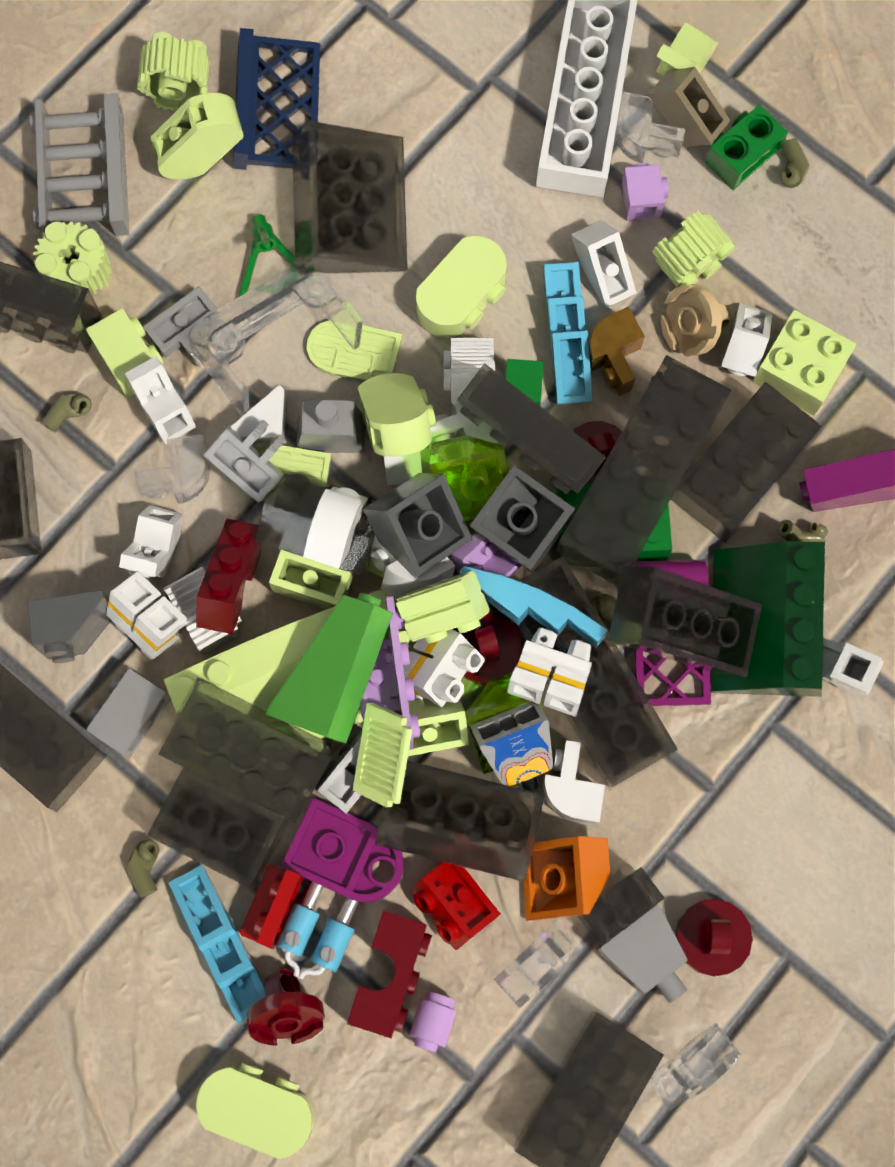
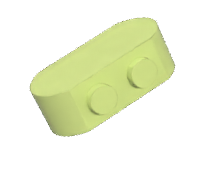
(196, 136)
(461, 287)
(396, 414)
(255, 1110)

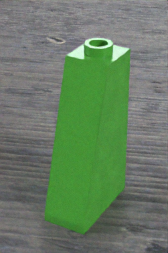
(334, 670)

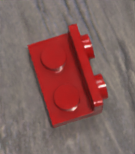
(454, 903)
(271, 906)

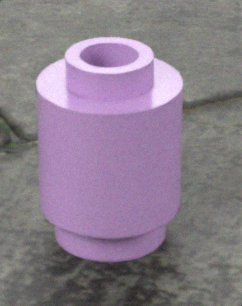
(433, 1021)

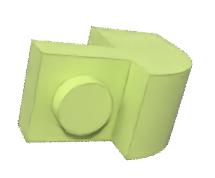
(688, 50)

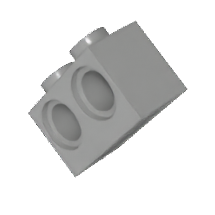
(339, 775)

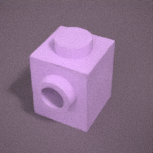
(644, 191)

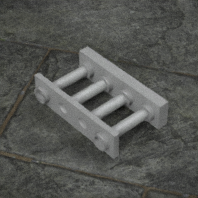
(110, 149)

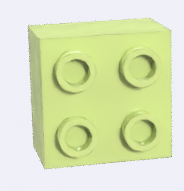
(805, 362)

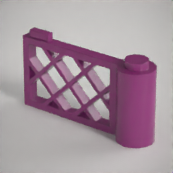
(696, 571)

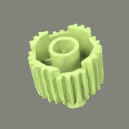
(173, 70)
(693, 250)
(73, 255)

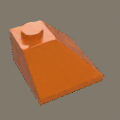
(565, 877)

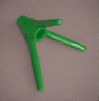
(263, 241)

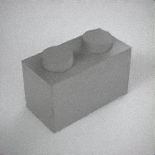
(127, 713)

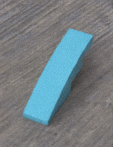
(567, 333)
(520, 599)
(218, 941)

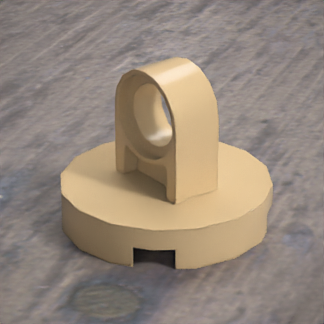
(693, 320)

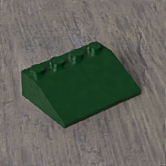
(790, 627)

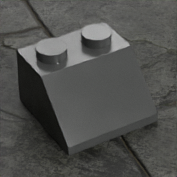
(523, 519)
(419, 522)
(67, 624)

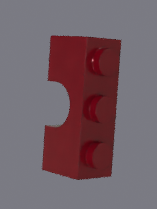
(223, 585)
(382, 1009)

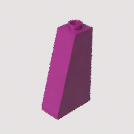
(850, 482)

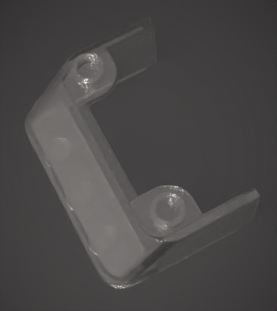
(221, 335)

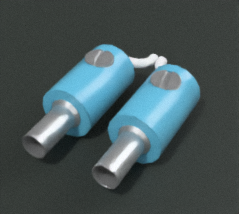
(300, 927)

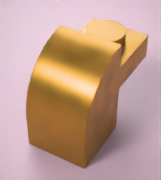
(610, 343)

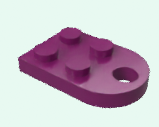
(341, 853)

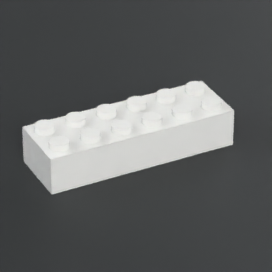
(586, 96)

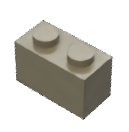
(689, 105)

